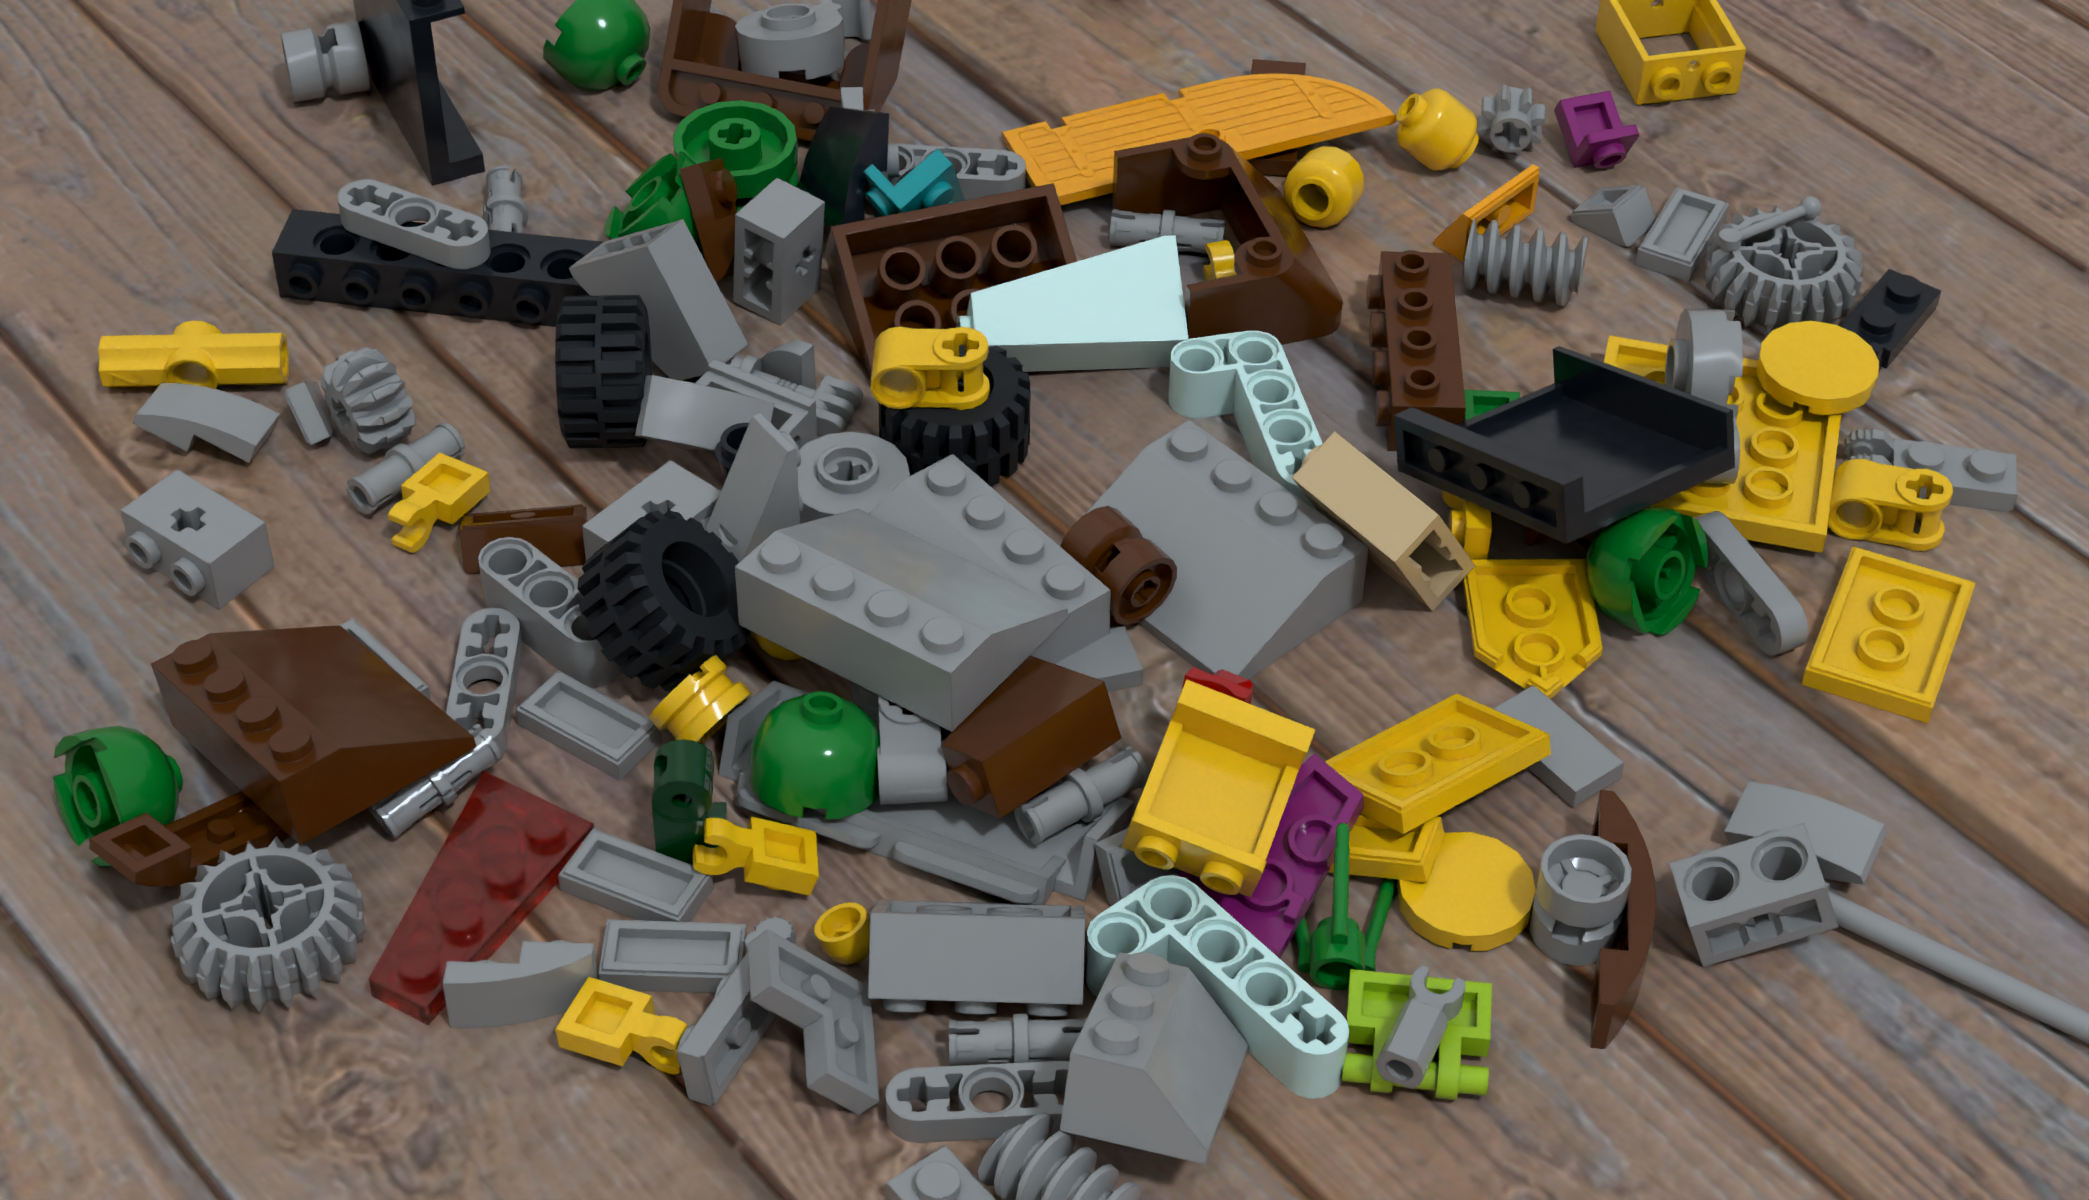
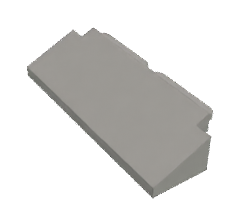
(938, 836)

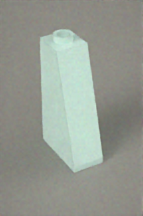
(1089, 314)

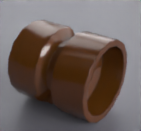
(1123, 561)

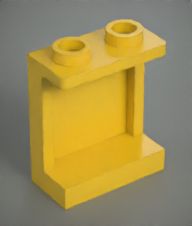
(1217, 790)

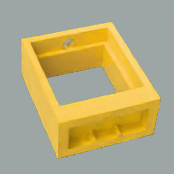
(1670, 74)

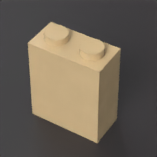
(1398, 528)

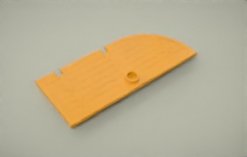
(1247, 111)

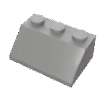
(976, 955)
(1153, 1062)

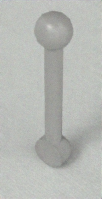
(1731, 238)

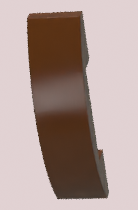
(170, 853)
(1622, 970)

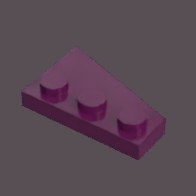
(1298, 856)

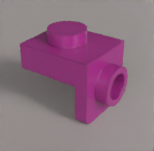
(1594, 130)

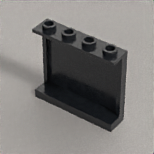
(405, 73)
(1573, 450)

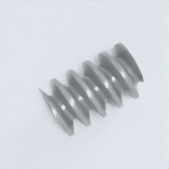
(1524, 262)
(1036, 1167)

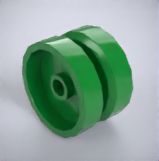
(750, 139)

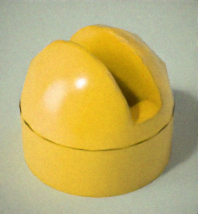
(844, 933)

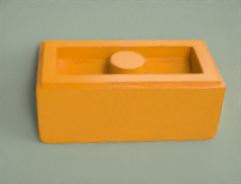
(1507, 204)

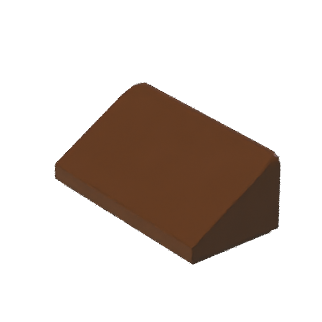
(549, 529)

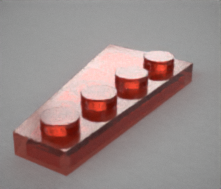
(477, 892)

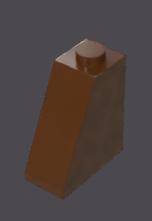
(1028, 736)

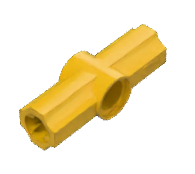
(194, 356)

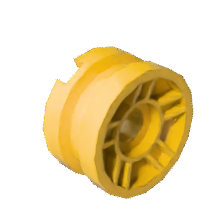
(700, 703)

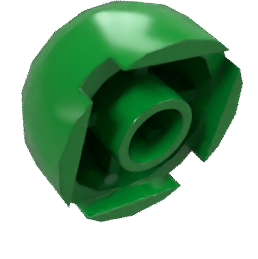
(600, 44)
(656, 200)
(1645, 569)
(816, 756)
(112, 779)

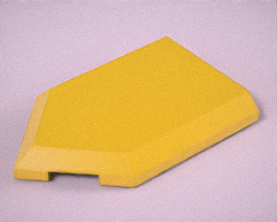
(1533, 620)

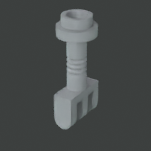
(834, 397)

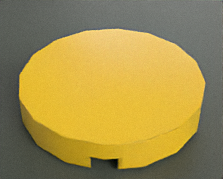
(1817, 367)
(1473, 896)

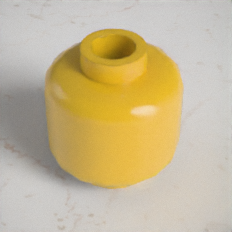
(1436, 129)
(1324, 187)

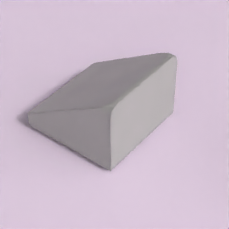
(1616, 214)

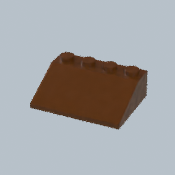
(927, 261)
(305, 721)

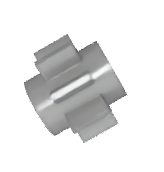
(1511, 119)

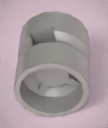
(325, 61)
(1579, 898)

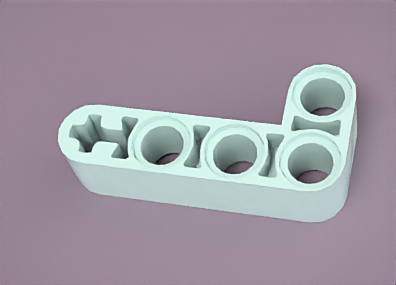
(1254, 382)
(1271, 1006)

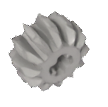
(367, 400)

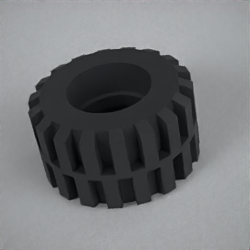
(601, 369)
(984, 438)
(662, 599)

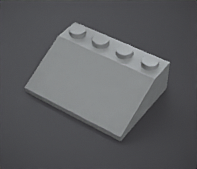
(973, 521)
(1248, 554)
(892, 612)

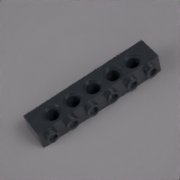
(516, 284)

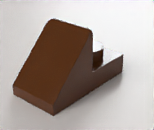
(712, 202)

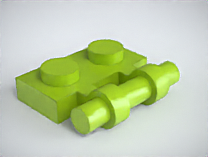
(1372, 1010)

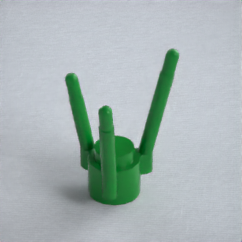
(1337, 941)

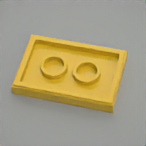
(1889, 634)
(1438, 760)

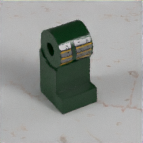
(683, 798)

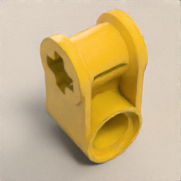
(925, 368)
(1884, 502)

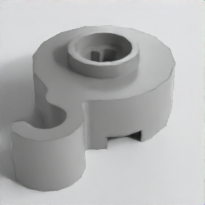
(801, 36)
(1705, 364)
(847, 473)

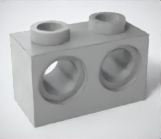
(1753, 894)

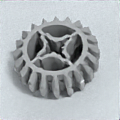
(1786, 272)
(224, 933)

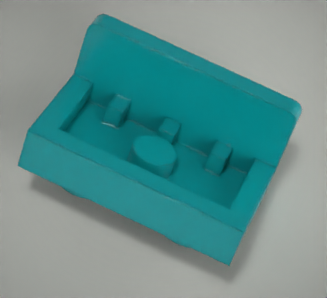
(926, 186)

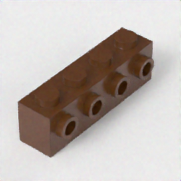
(1415, 338)

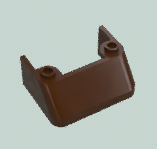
(705, 68)
(1278, 276)

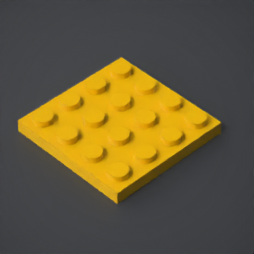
(1783, 461)

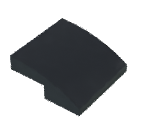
(838, 154)

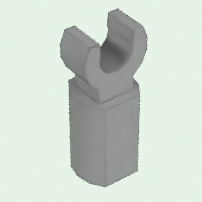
(1418, 1030)

